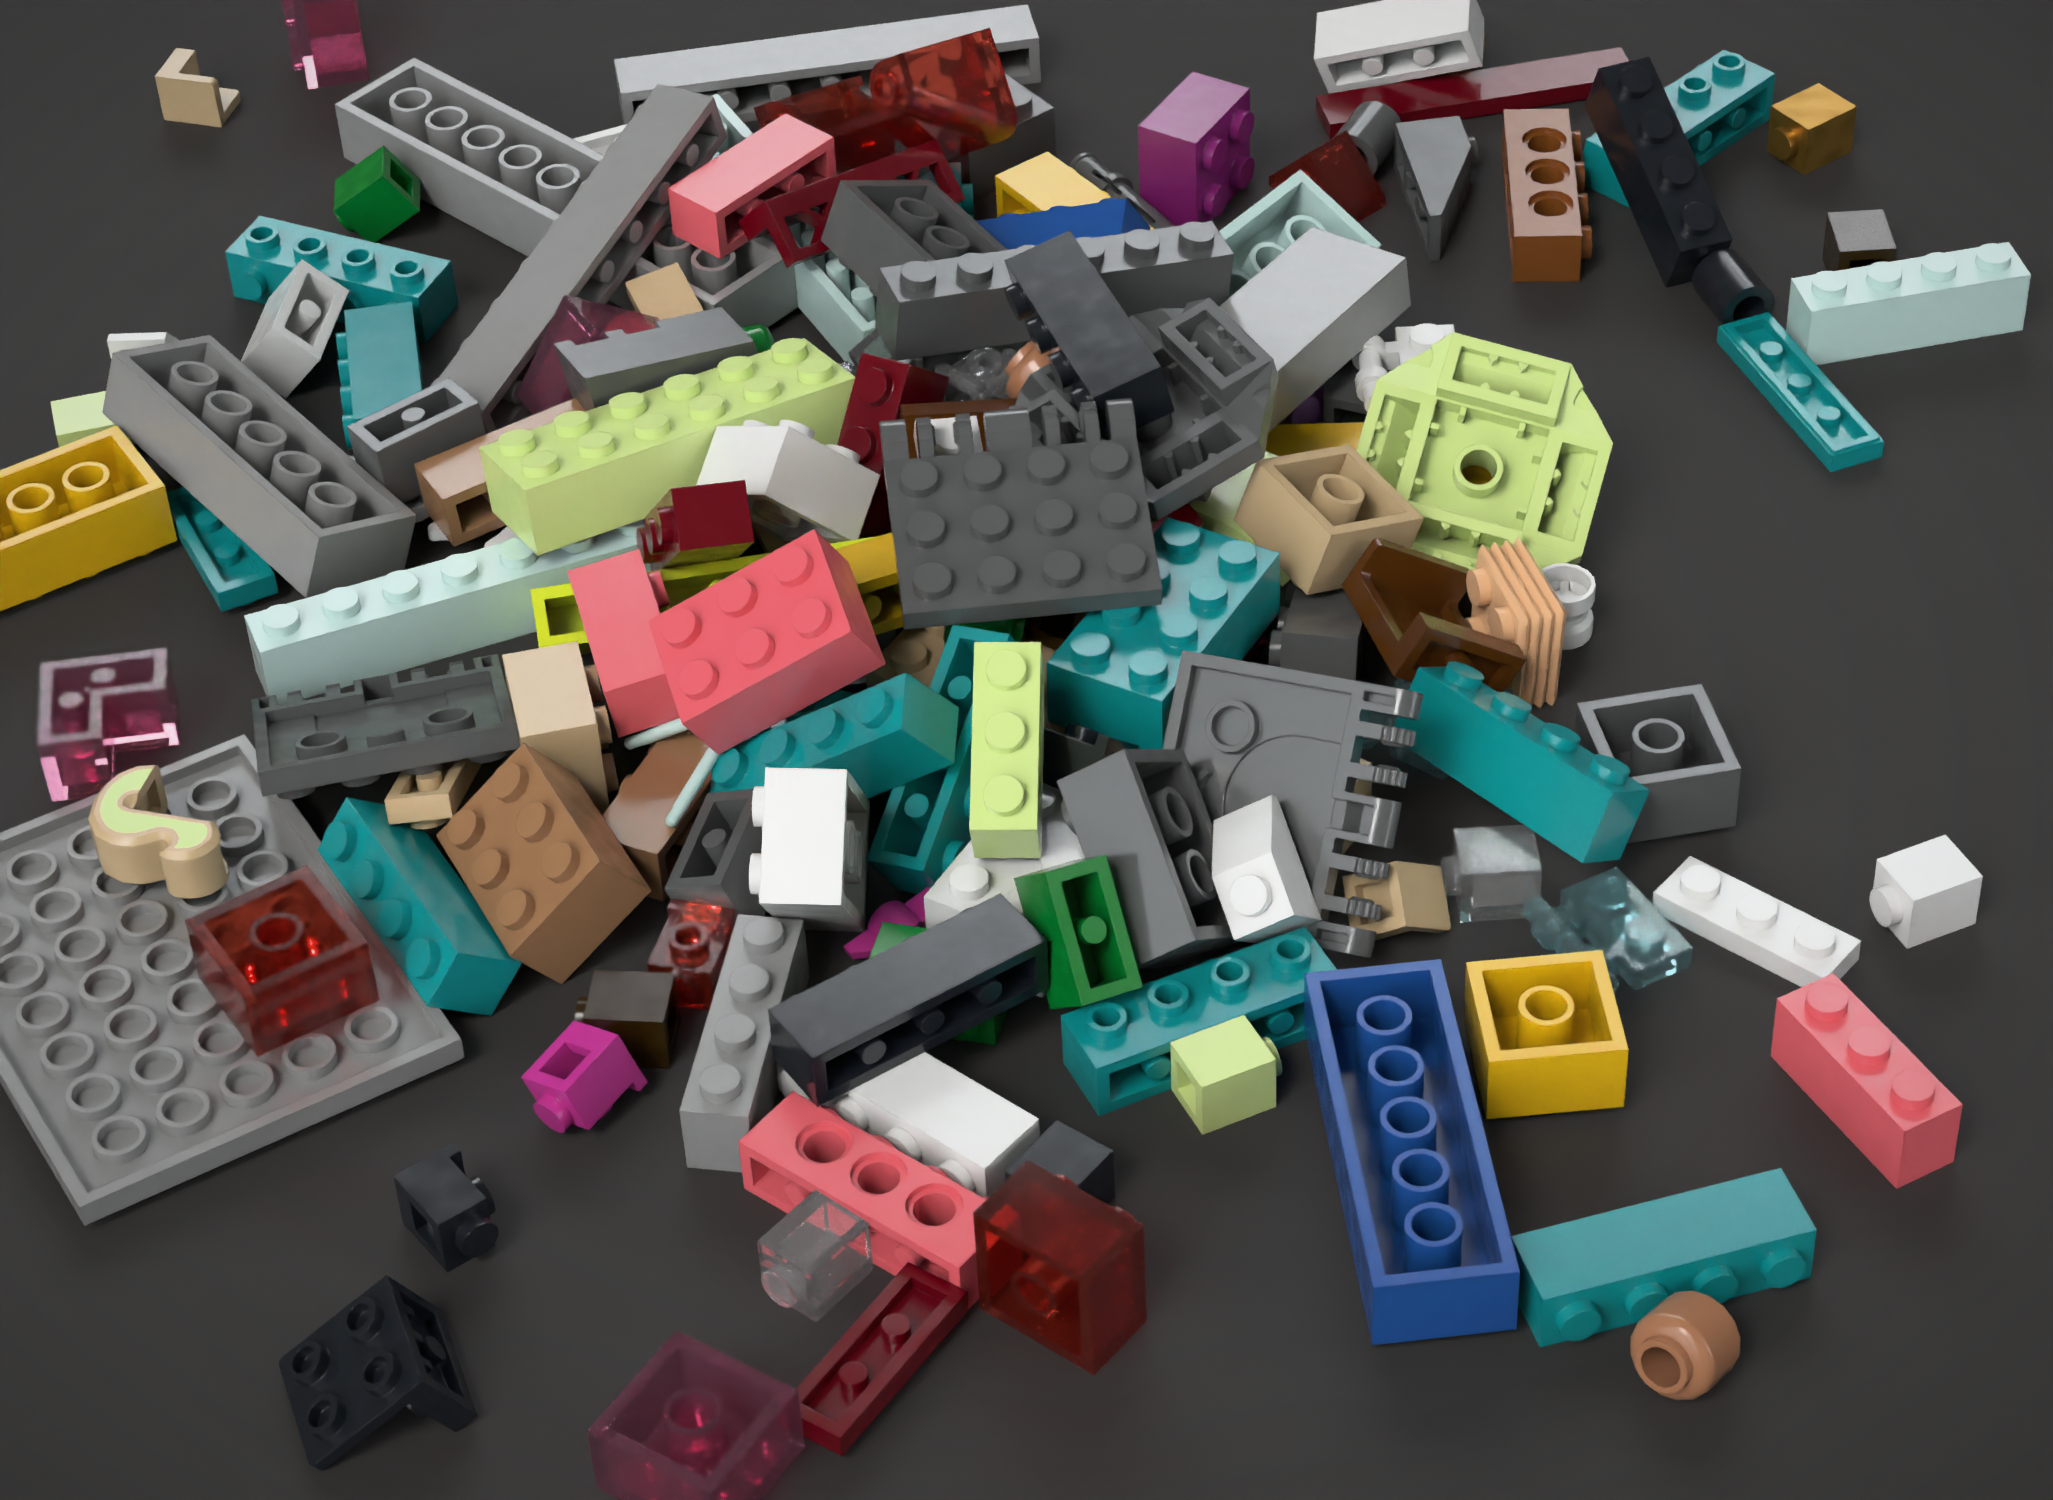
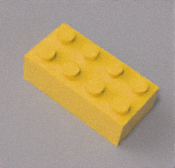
(77, 515)

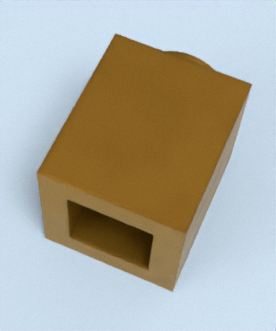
(1811, 128)

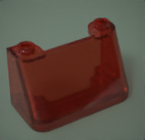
(925, 94)

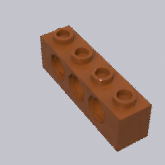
(1544, 196)

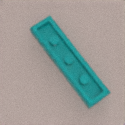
(1800, 392)

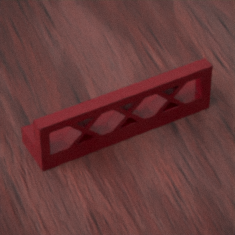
(814, 201)

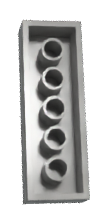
(258, 464)

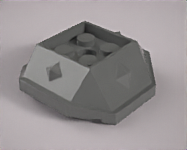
(1220, 398)

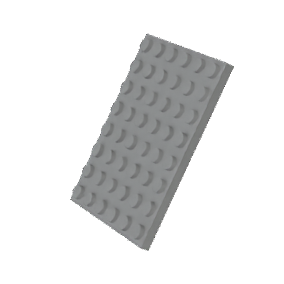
(117, 1040)

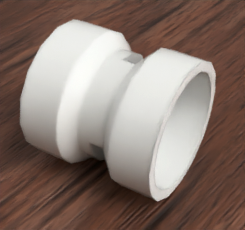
(1576, 592)

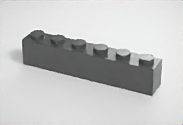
(963, 303)

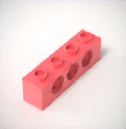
(909, 1206)

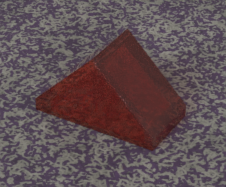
(1341, 174)

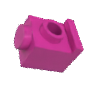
(581, 1077)

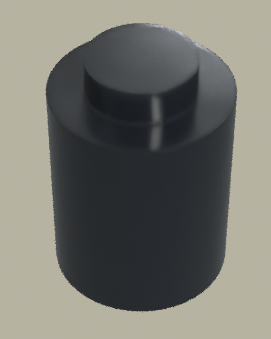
(1731, 287)

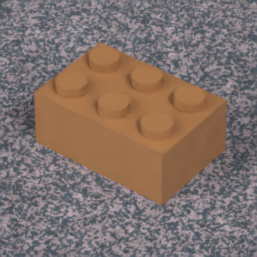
(542, 864)

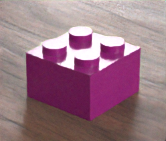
(1196, 149)

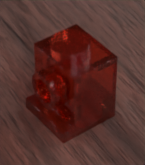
(693, 949)

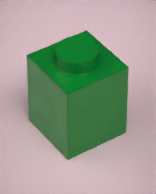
(376, 195)

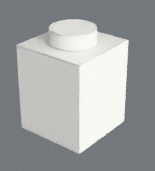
(1925, 891)

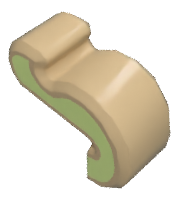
(147, 845)

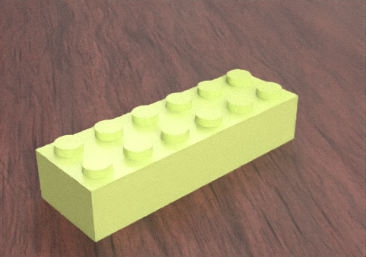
(623, 457)

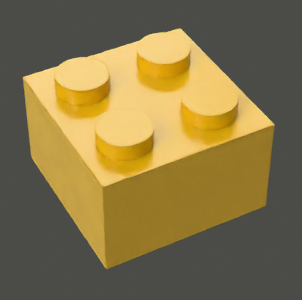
(1545, 1034)

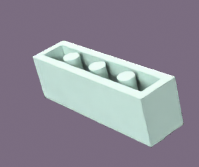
(1908, 303)

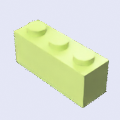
(1007, 750)

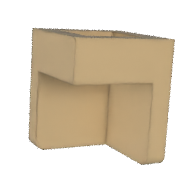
(193, 97)
(1410, 900)

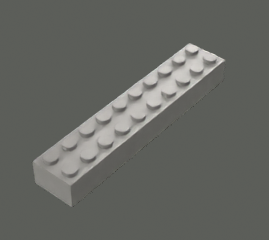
(519, 176)

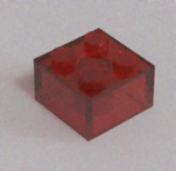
(282, 960)
(1061, 1266)

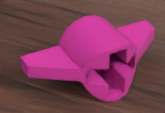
(897, 912)

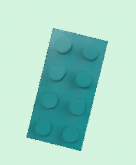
(1125, 662)

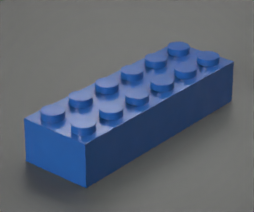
(1409, 1153)

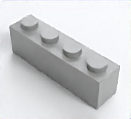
(734, 1065)

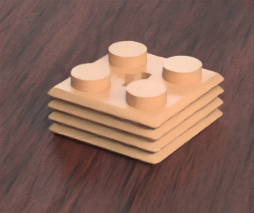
(1519, 606)

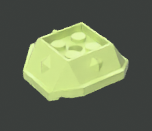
(1497, 411)

